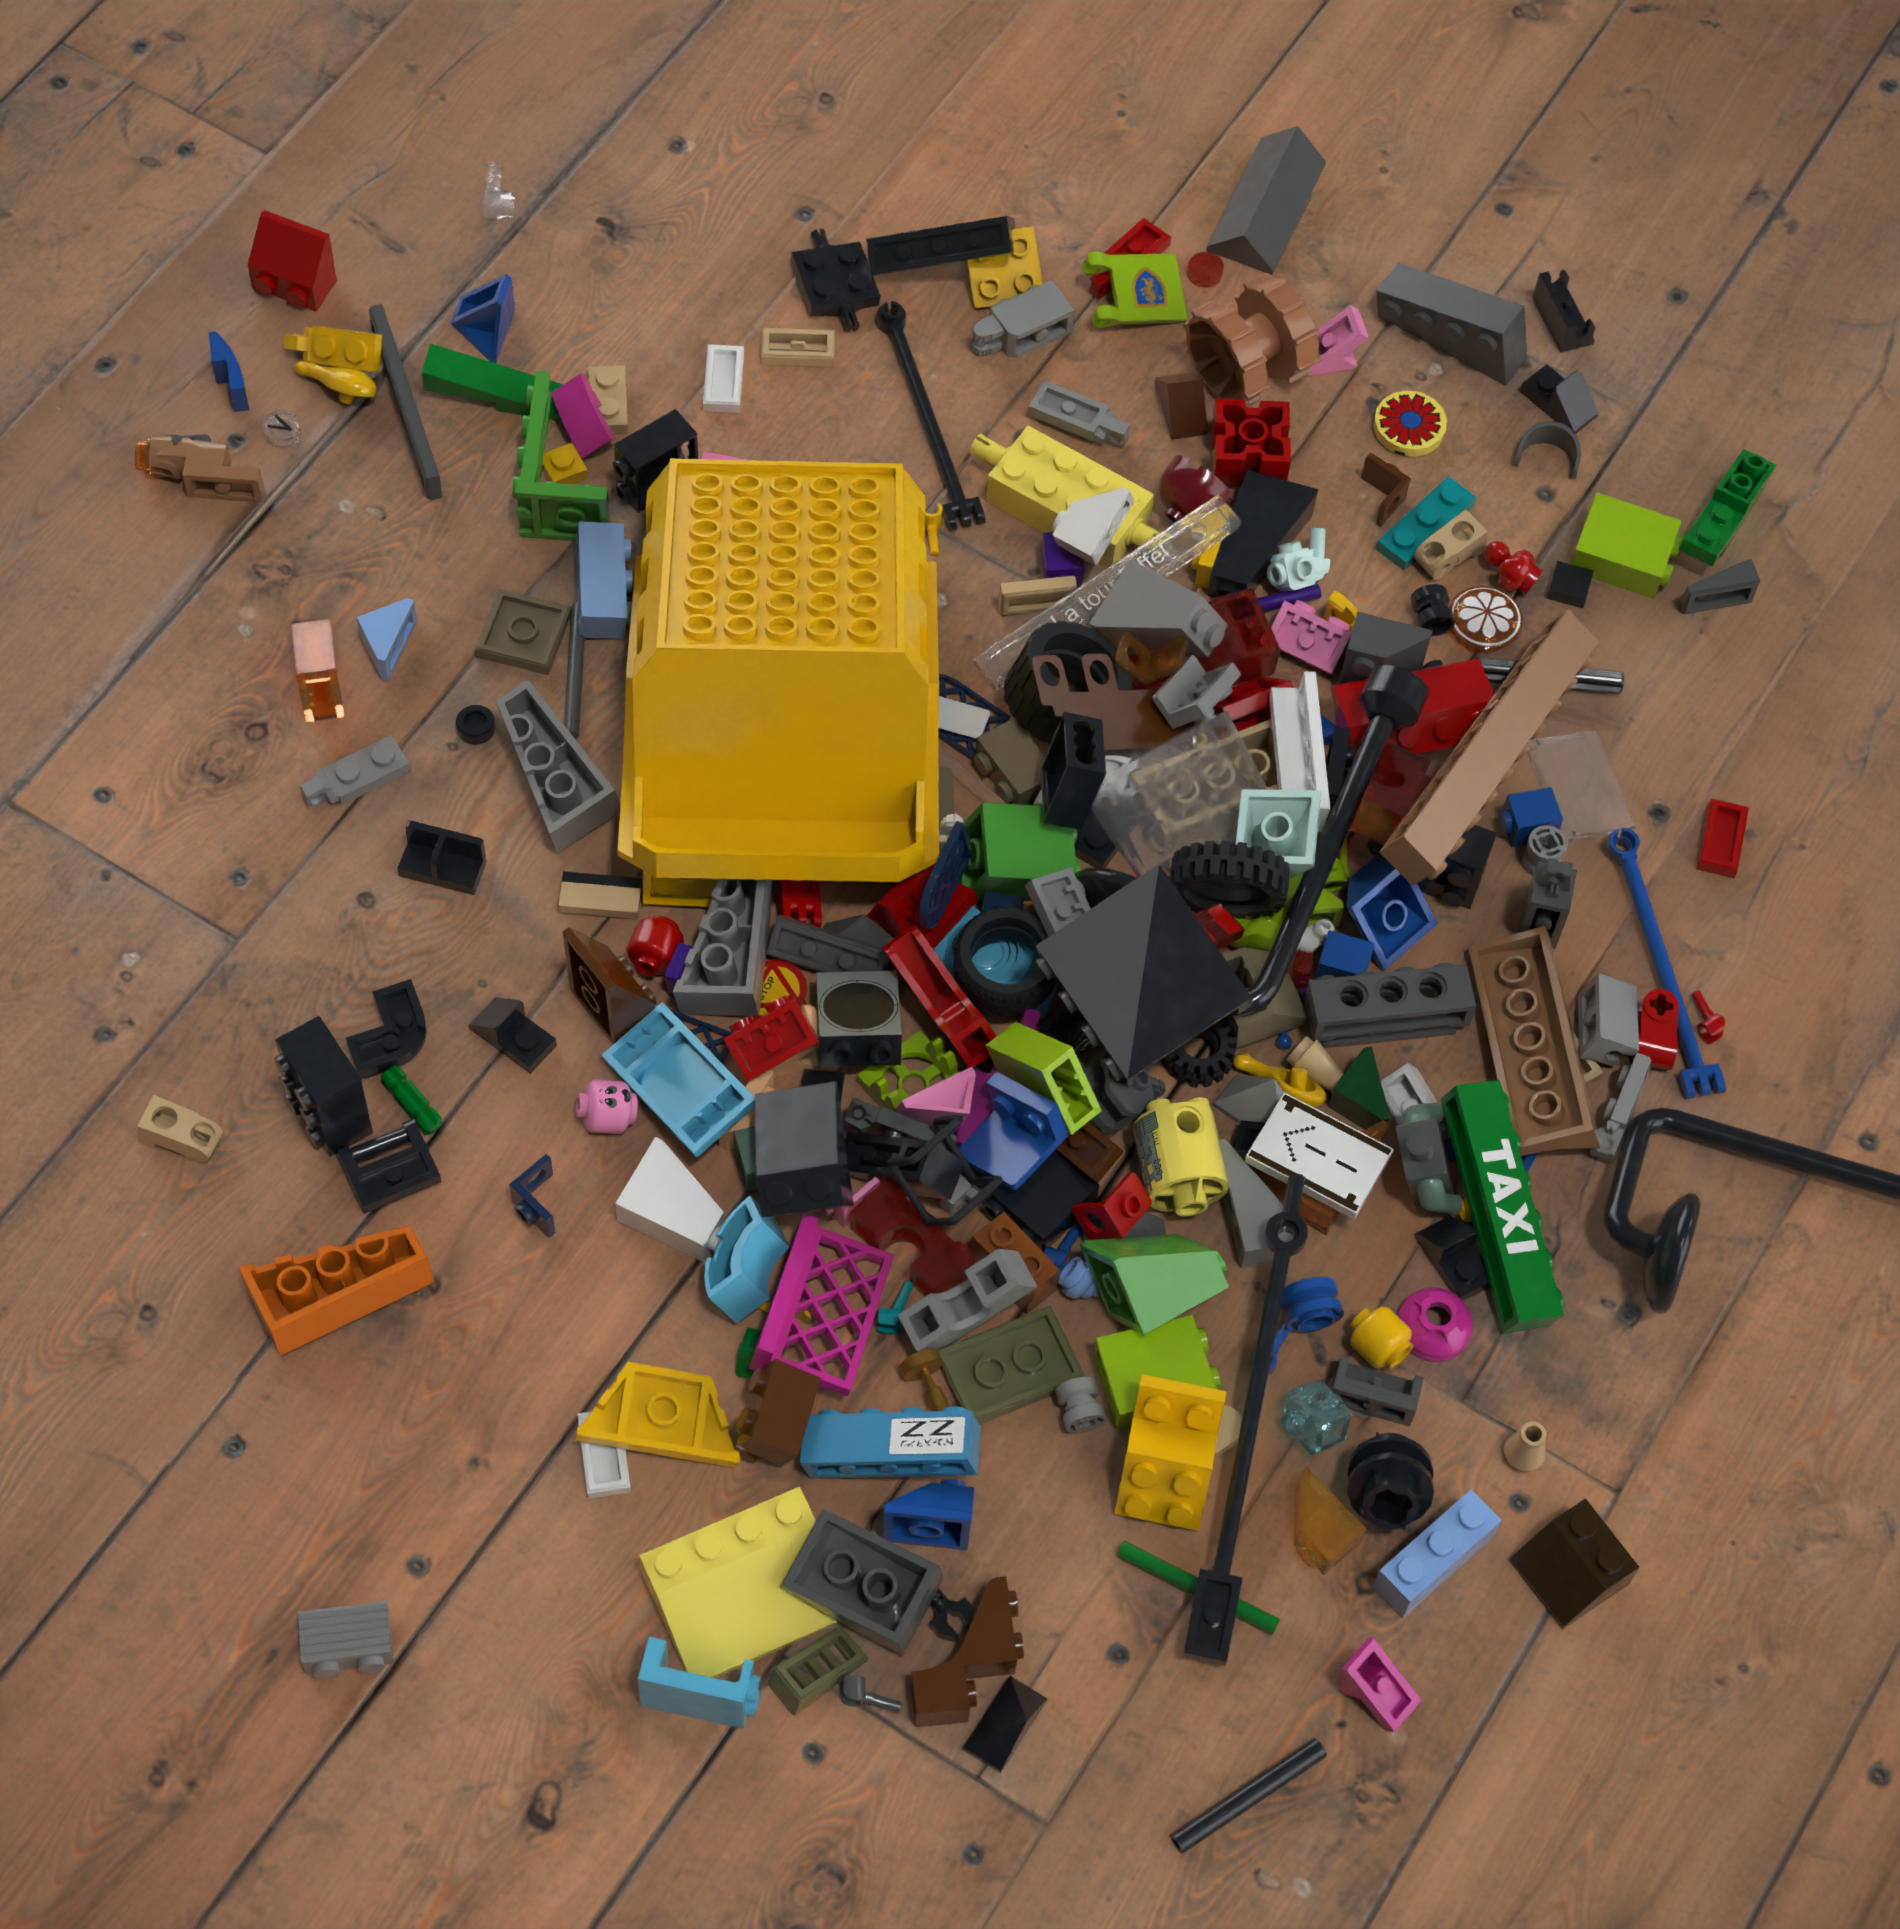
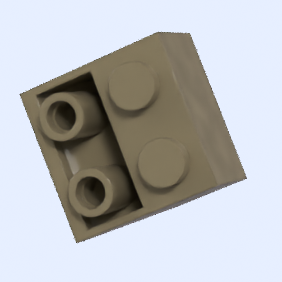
(1280, 1015)

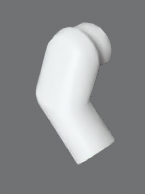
(1315, 935)

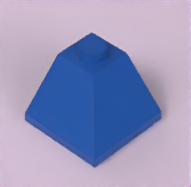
(1388, 910)
(931, 1516)

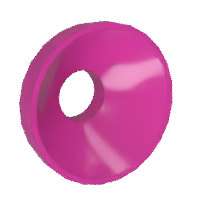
(1432, 1341)

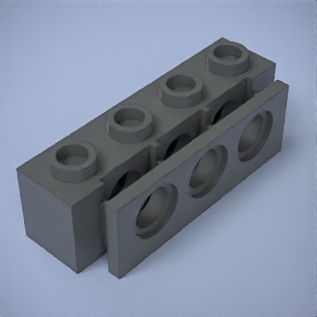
(1389, 1005)

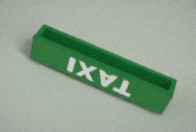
(1502, 1206)

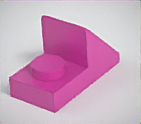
(1379, 1685)

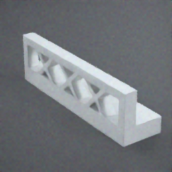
(1300, 740)

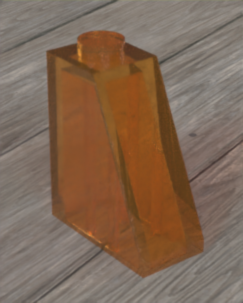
(317, 670)

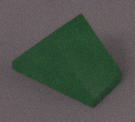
(1360, 1093)

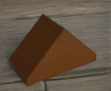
(1183, 404)

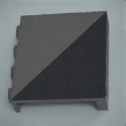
(1141, 974)

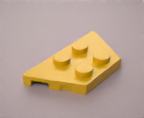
(662, 1415)

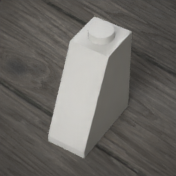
(670, 1204)

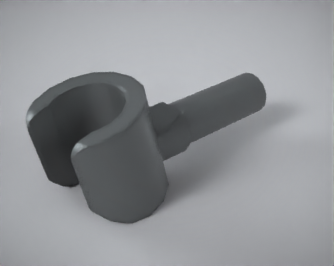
(854, 1694)

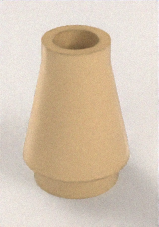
(1318, 1063)
(1526, 1447)

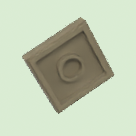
(523, 631)

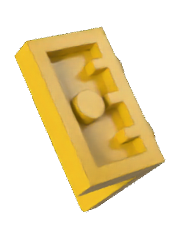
(1006, 274)

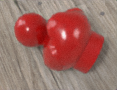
(1515, 570)

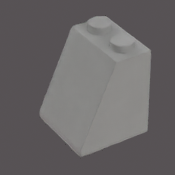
(1157, 613)

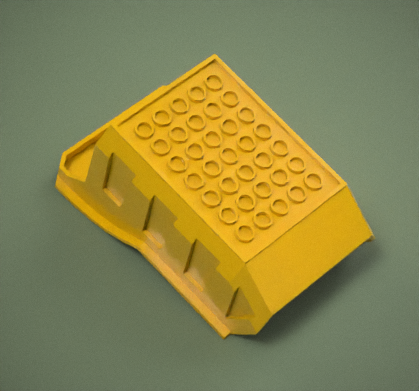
(782, 676)

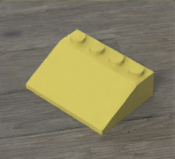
(725, 1587)

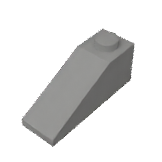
(1249, 1209)

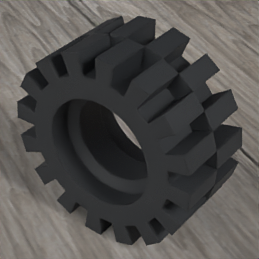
(1209, 1068)

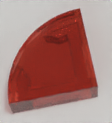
(1302, 968)

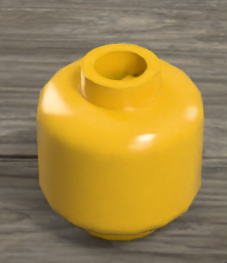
(1381, 1337)

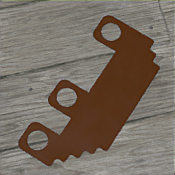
(1127, 716)

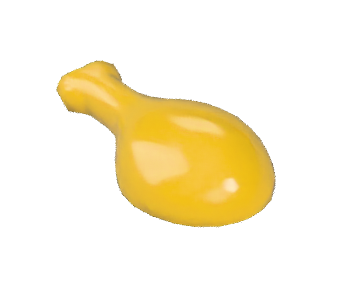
(340, 379)
(1291, 1081)

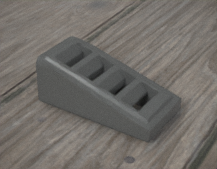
(1724, 589)

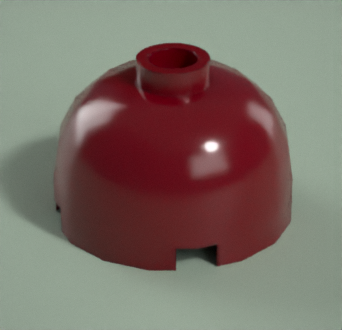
(1186, 488)

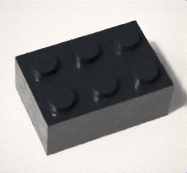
(322, 1086)

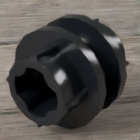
(1390, 1481)

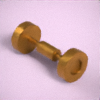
(922, 1366)

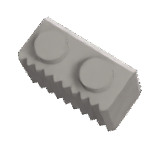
(346, 1639)

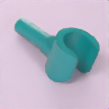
(888, 1318)

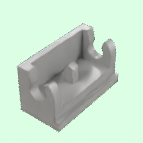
(1607, 1020)

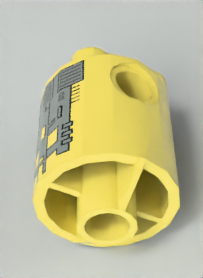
(1180, 1156)

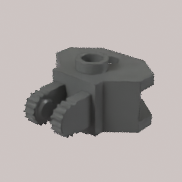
(1116, 1099)

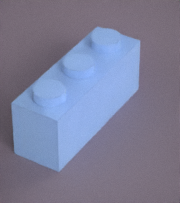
(602, 580)
(1436, 1553)

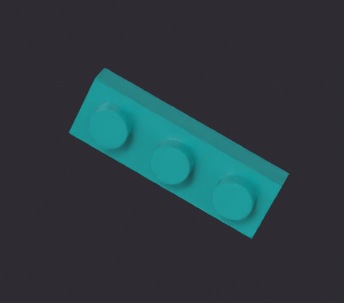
(1423, 520)

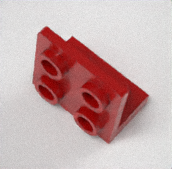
(772, 1038)

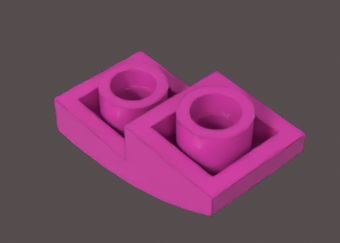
(581, 417)

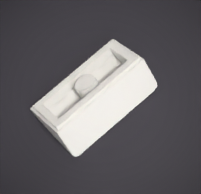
(1407, 1088)

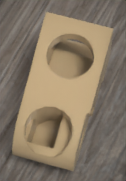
(1451, 545)
(178, 1130)

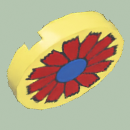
(1410, 423)

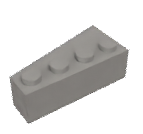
(560, 773)
(730, 952)

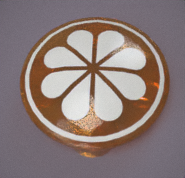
(1486, 618)

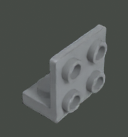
(1057, 899)

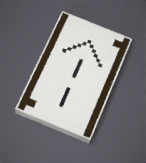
(1333, 1157)

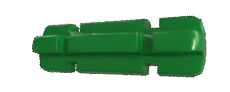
(411, 1100)

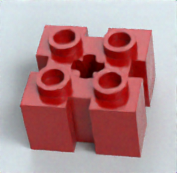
(1250, 440)

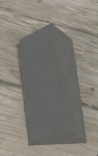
(1268, 201)

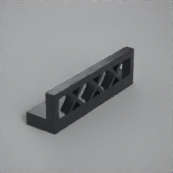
(940, 245)

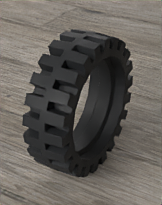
(1232, 875)

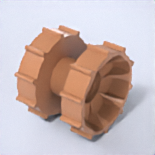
(1266, 335)

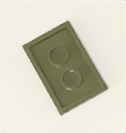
(1009, 1365)

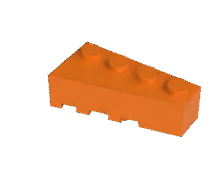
(335, 1285)

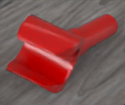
(1712, 1027)

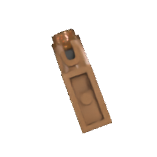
(202, 466)

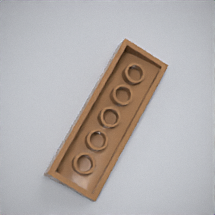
(1533, 1041)

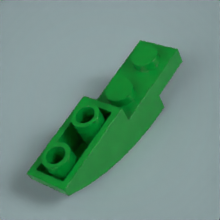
(1728, 508)

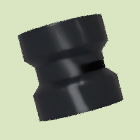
(1432, 609)

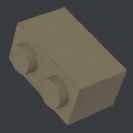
(1010, 762)

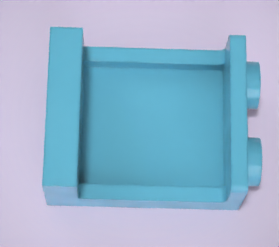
(694, 1693)

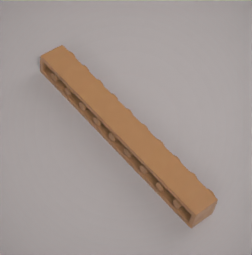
(1489, 749)

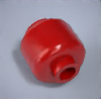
(653, 945)

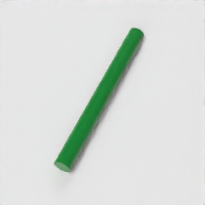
(1189, 1582)

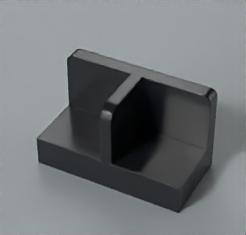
(442, 858)

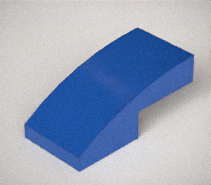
(228, 371)

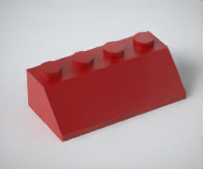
(1454, 702)

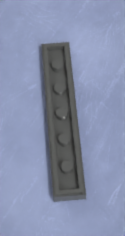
(406, 404)

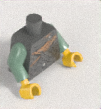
(1427, 1161)

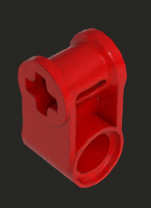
(1658, 1028)

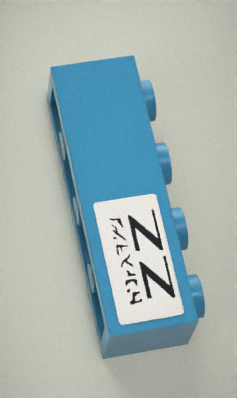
(891, 1443)

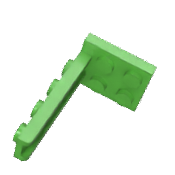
(550, 508)

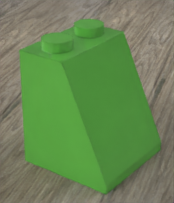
(1014, 846)
(1153, 1277)

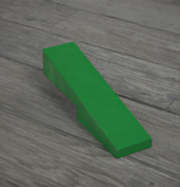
(476, 378)

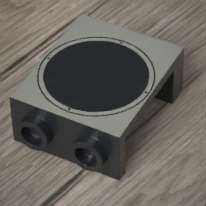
(858, 1018)

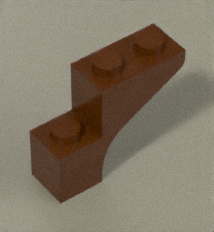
(988, 1650)

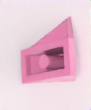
(945, 1098)

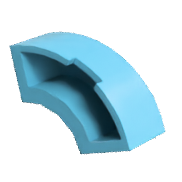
(743, 1260)

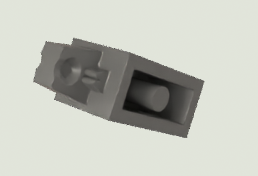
(1549, 898)

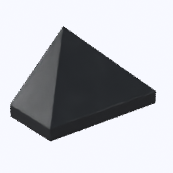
(1005, 1724)

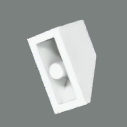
(1092, 523)

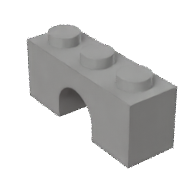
(990, 1288)

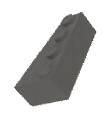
(1457, 320)

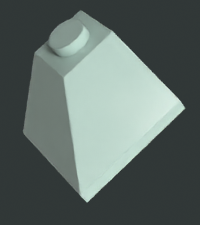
(1281, 823)

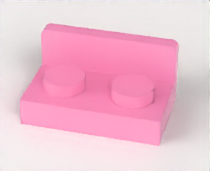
(1311, 637)

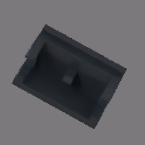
(1562, 313)

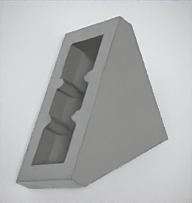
(1249, 1098)

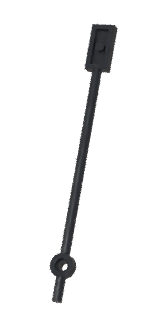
(1217, 1590)

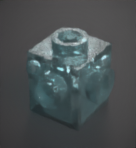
(1316, 1417)

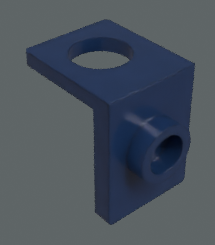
(527, 1206)

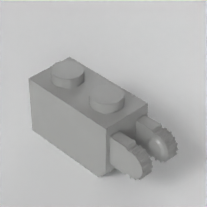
(1024, 322)

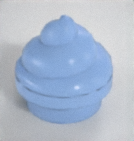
(1077, 1280)

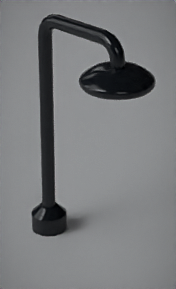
(1391, 702)
(1673, 1236)

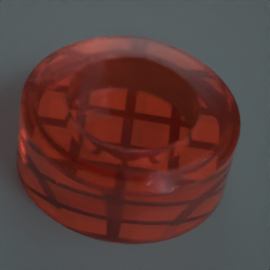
(1205, 269)

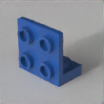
(1016, 1134)

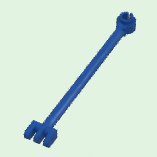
(1697, 1071)

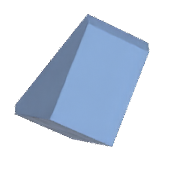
(387, 633)

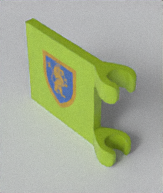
(1143, 288)

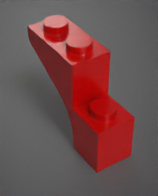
(940, 996)

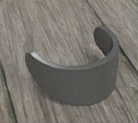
(1555, 434)

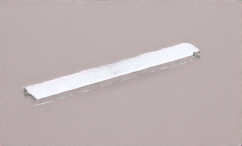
(1161, 554)

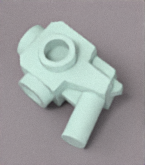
(1299, 566)

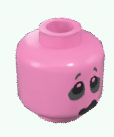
(607, 1106)

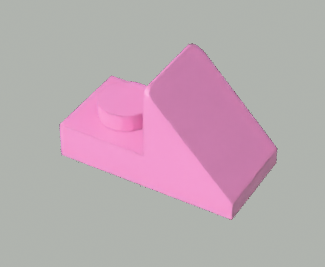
(1338, 340)

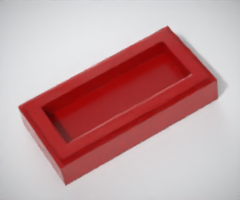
(1722, 838)

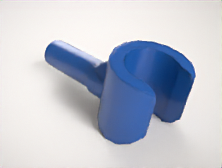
(1060, 1255)
(1279, 1339)

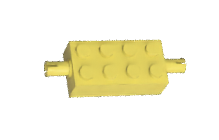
(1043, 477)

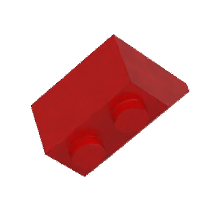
(291, 261)

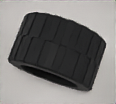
(1070, 644)

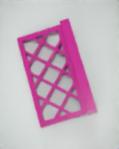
(793, 1286)

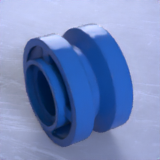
(1311, 1304)

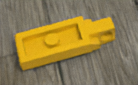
(338, 347)

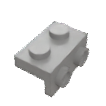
(1193, 692)

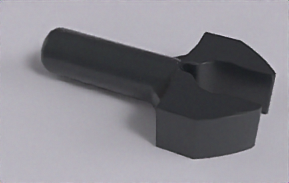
(942, 1606)

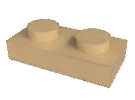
(610, 388)

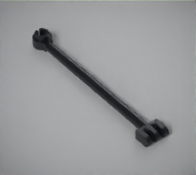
(959, 506)

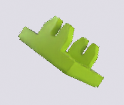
(917, 1045)

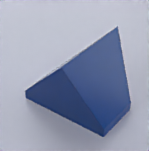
(486, 315)

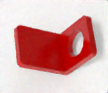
(1117, 1212)

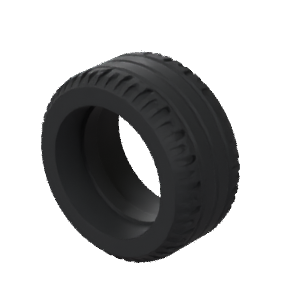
(988, 995)

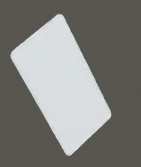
(962, 718)

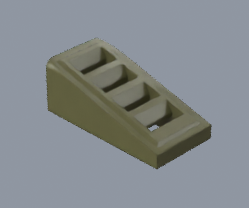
(794, 1686)

